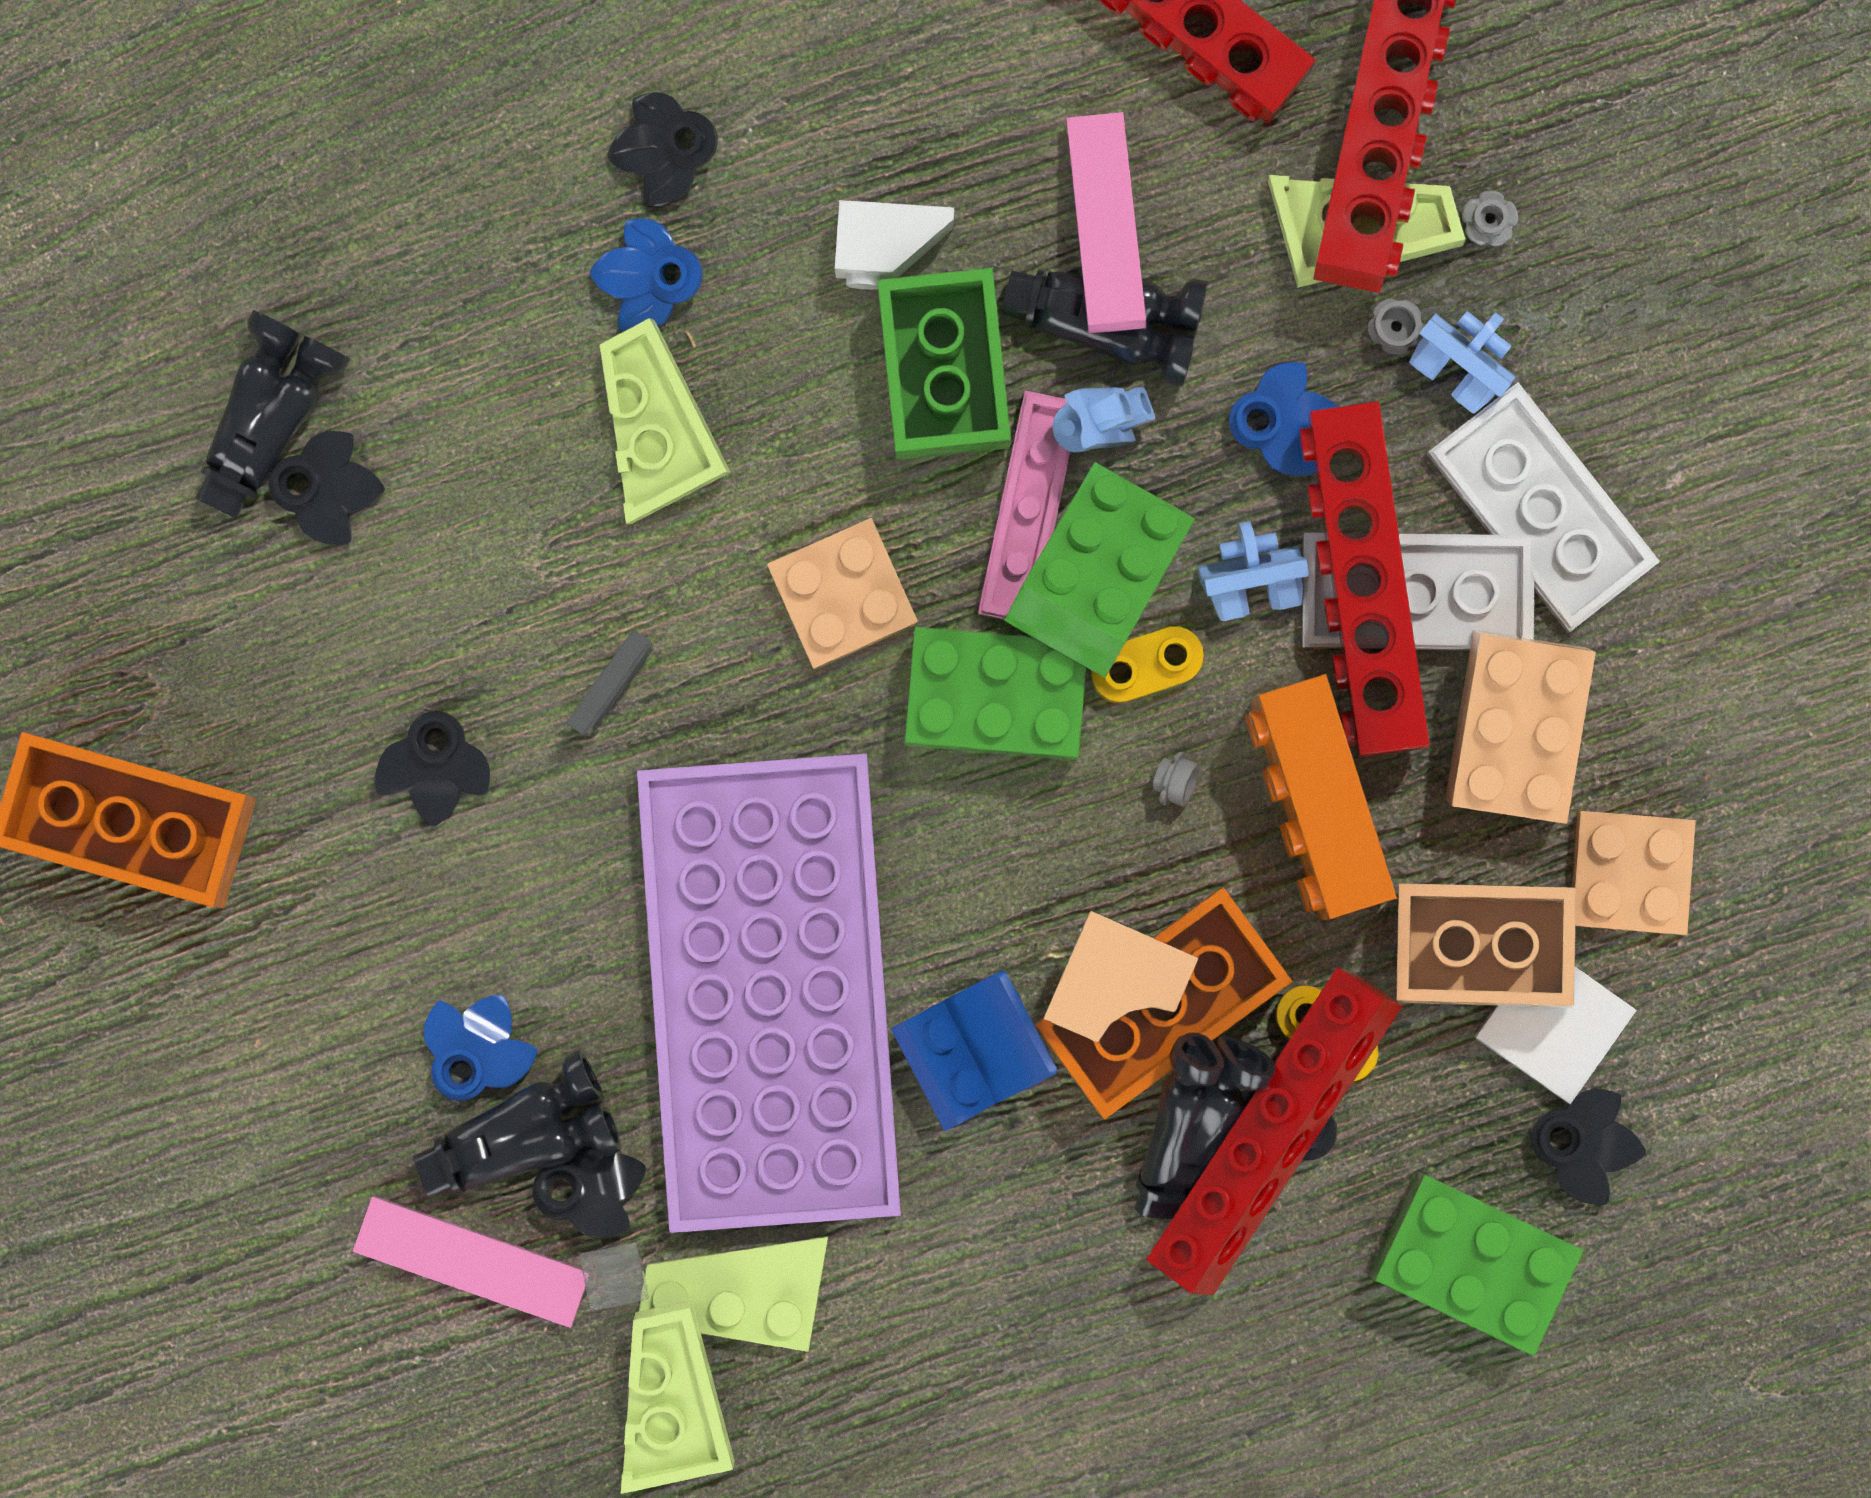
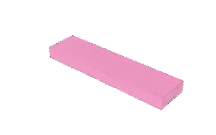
(1106, 223)
(1027, 503)
(471, 1261)

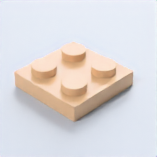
(842, 593)
(1633, 872)

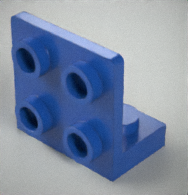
(974, 1049)

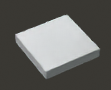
(1559, 1043)

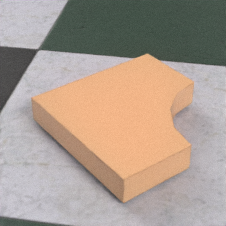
(1115, 974)

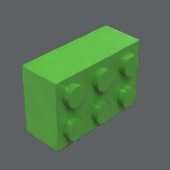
(944, 364)
(1099, 569)
(993, 695)
(1475, 1263)

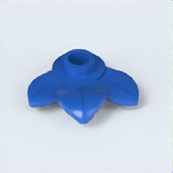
(638, 273)
(1287, 408)
(479, 1039)

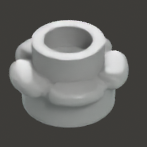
(1474, 218)
(1403, 312)
(1176, 780)

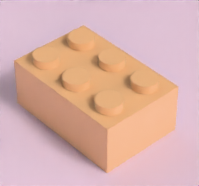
(1520, 726)
(1486, 945)

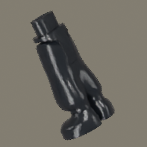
(1058, 308)
(264, 412)
(1195, 1115)
(522, 1134)

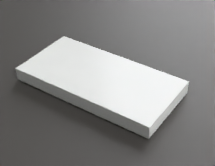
(1530, 482)
(1451, 587)

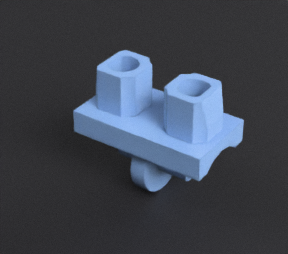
(1484, 374)
(1101, 418)
(1276, 569)

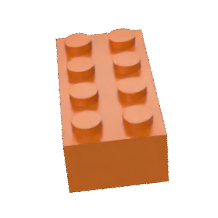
(1321, 799)
(123, 820)
(1227, 983)

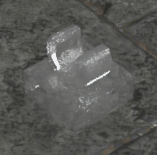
(614, 1276)

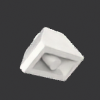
(885, 239)

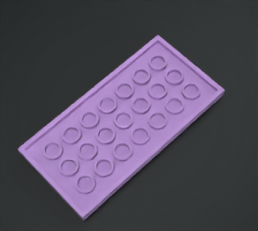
(768, 993)

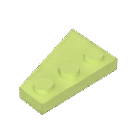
(1304, 208)
(657, 424)
(747, 1293)
(673, 1405)

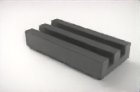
(611, 684)

